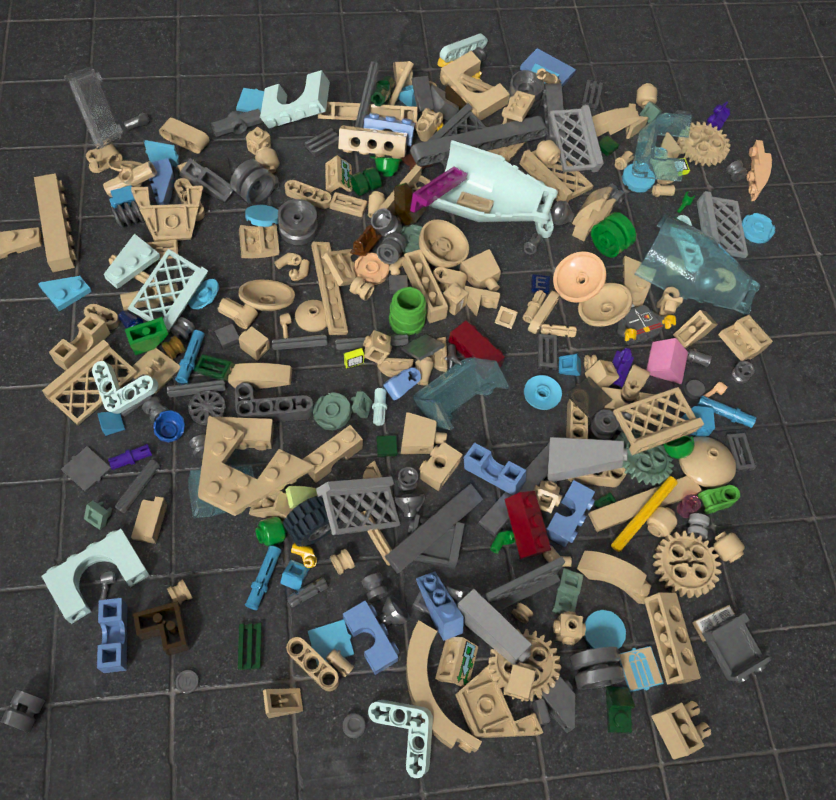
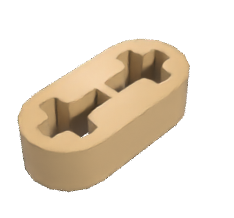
(103, 313)

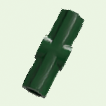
(382, 91)

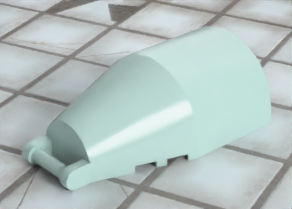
(493, 178)

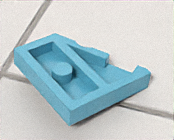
(65, 291)

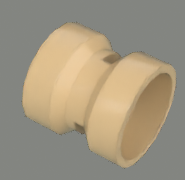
(362, 288)

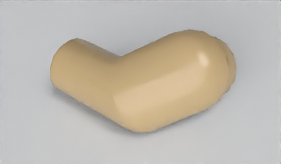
(288, 259)
(394, 268)
(297, 275)

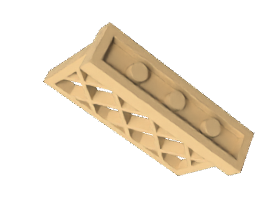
(551, 178)
(77, 373)
(663, 435)

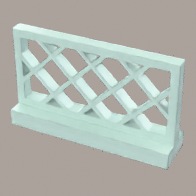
(184, 296)

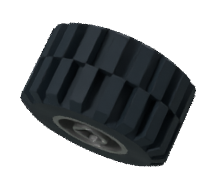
(308, 522)

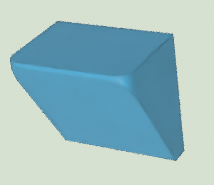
(570, 365)
(110, 422)
(294, 575)

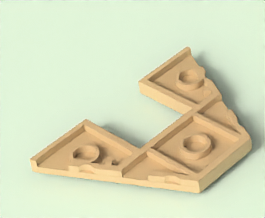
(233, 489)

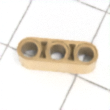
(184, 135)
(305, 656)

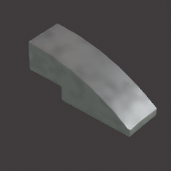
(209, 180)

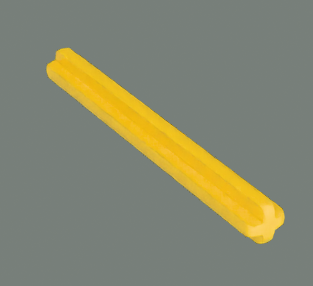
(642, 516)

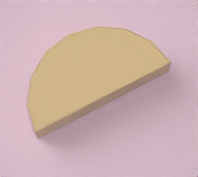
(438, 357)
(394, 366)

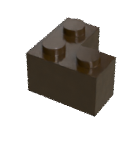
(164, 622)

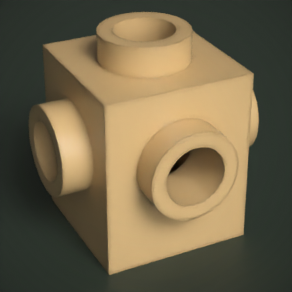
(257, 139)
(377, 346)
(547, 495)
(564, 632)

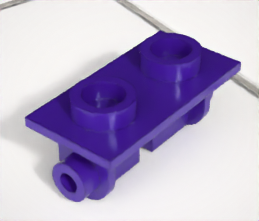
(719, 116)
(622, 363)

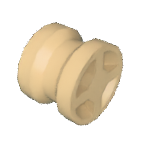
(342, 561)
(179, 592)

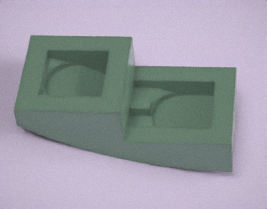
(567, 592)

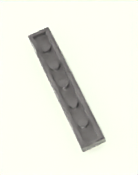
(498, 513)
(433, 528)

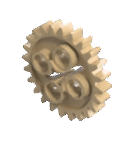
(704, 144)
(689, 582)
(548, 665)

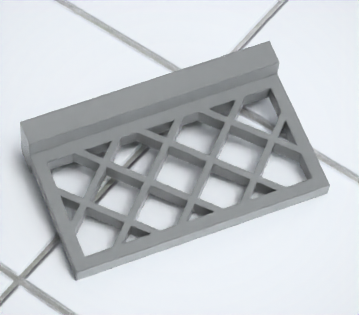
(589, 139)
(710, 224)
(372, 488)

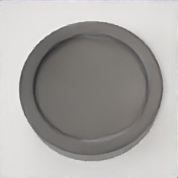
(187, 681)

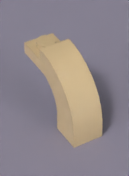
(617, 572)

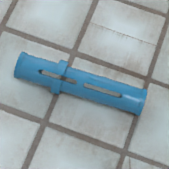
(187, 363)
(733, 414)
(260, 587)

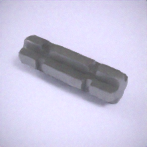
(307, 592)

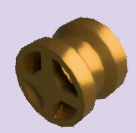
(173, 347)

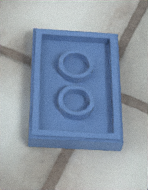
(547, 61)

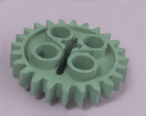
(650, 465)

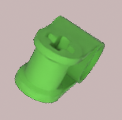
(716, 500)

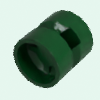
(365, 181)

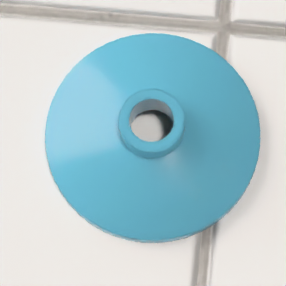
(205, 294)
(542, 385)

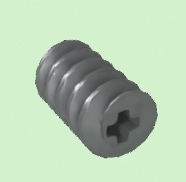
(127, 214)

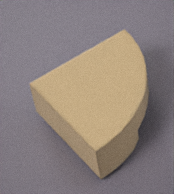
(372, 471)

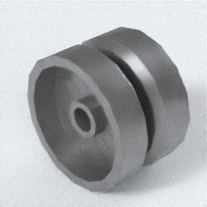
(252, 182)
(297, 222)
(597, 668)

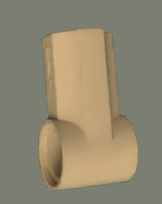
(242, 315)

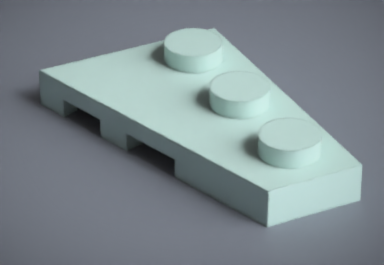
(131, 261)

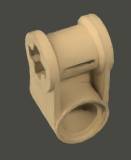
(428, 124)
(102, 158)
(449, 277)
(634, 382)

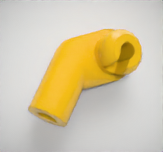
(307, 555)

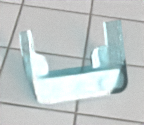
(652, 161)
(457, 387)

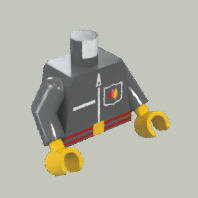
(642, 324)

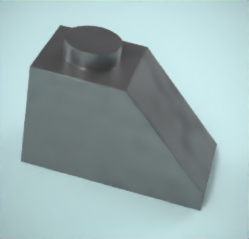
(561, 704)

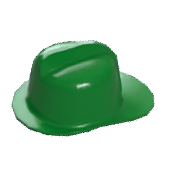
(386, 165)

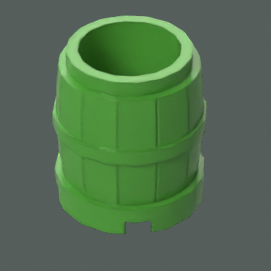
(407, 311)

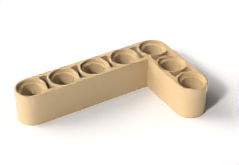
(581, 428)

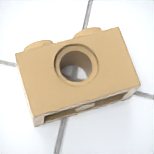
(437, 476)

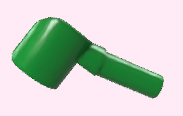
(686, 201)

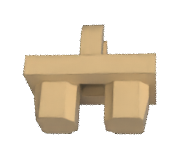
(667, 303)

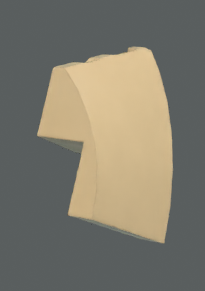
(596, 201)

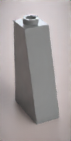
(583, 457)
(494, 628)

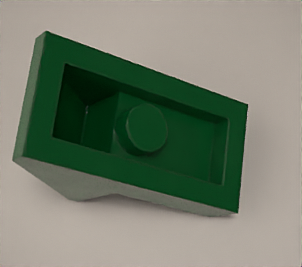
(619, 709)

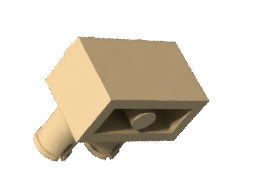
(678, 730)

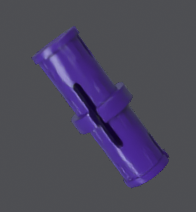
(129, 457)

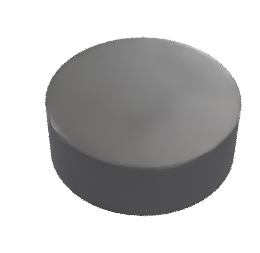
(694, 389)
(353, 725)

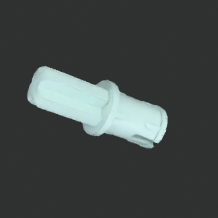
(379, 406)

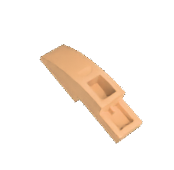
(760, 169)

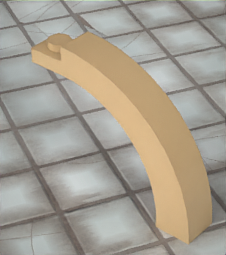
(421, 693)

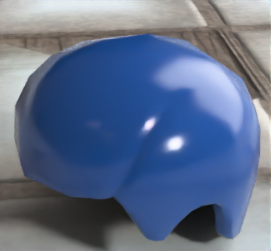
(169, 426)

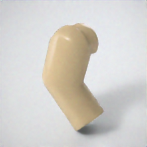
(553, 555)

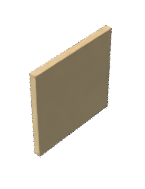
(158, 366)

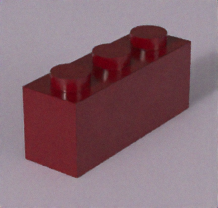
(473, 344)
(527, 524)

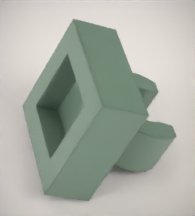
(651, 111)
(361, 404)
(96, 514)

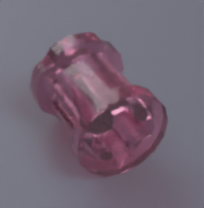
(689, 505)

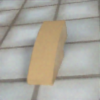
(614, 120)
(585, 225)
(260, 375)

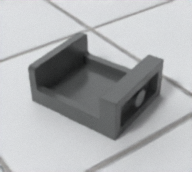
(445, 549)
(735, 648)

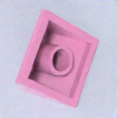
(667, 360)

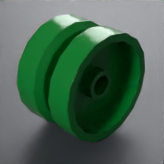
(613, 234)

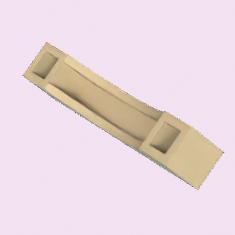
(349, 111)

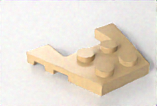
(169, 221)
(488, 711)

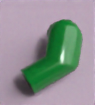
(501, 539)

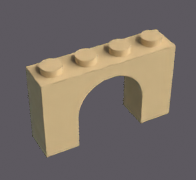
(482, 103)

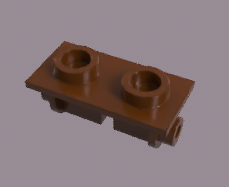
(365, 242)

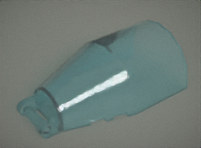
(697, 267)

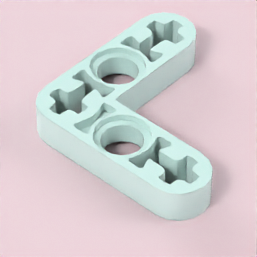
(121, 394)
(415, 729)

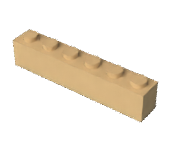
(54, 222)

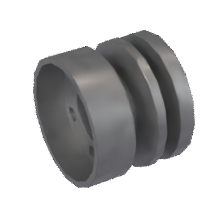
(527, 82)

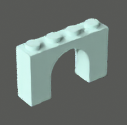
(311, 102)
(65, 578)

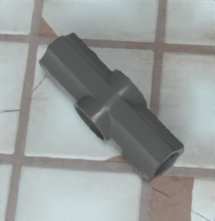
(236, 122)

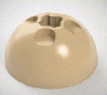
(443, 244)

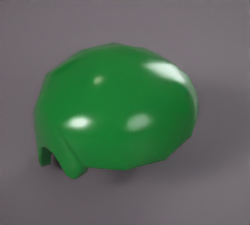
(680, 447)

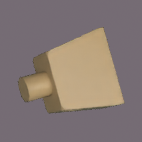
(482, 271)
(420, 435)

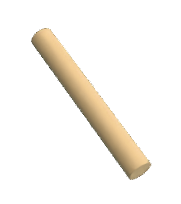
(400, 84)

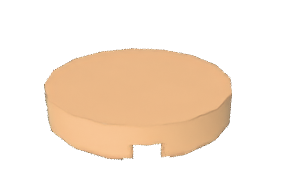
(371, 269)

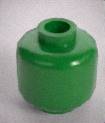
(271, 531)

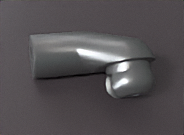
(140, 120)

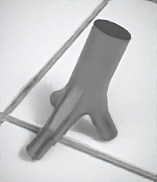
(452, 356)

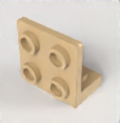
(518, 107)

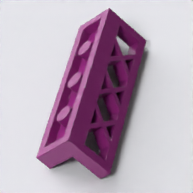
(437, 188)

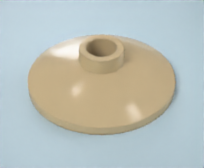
(119, 165)
(309, 321)

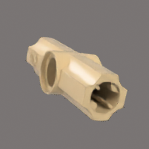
(131, 177)
(127, 298)

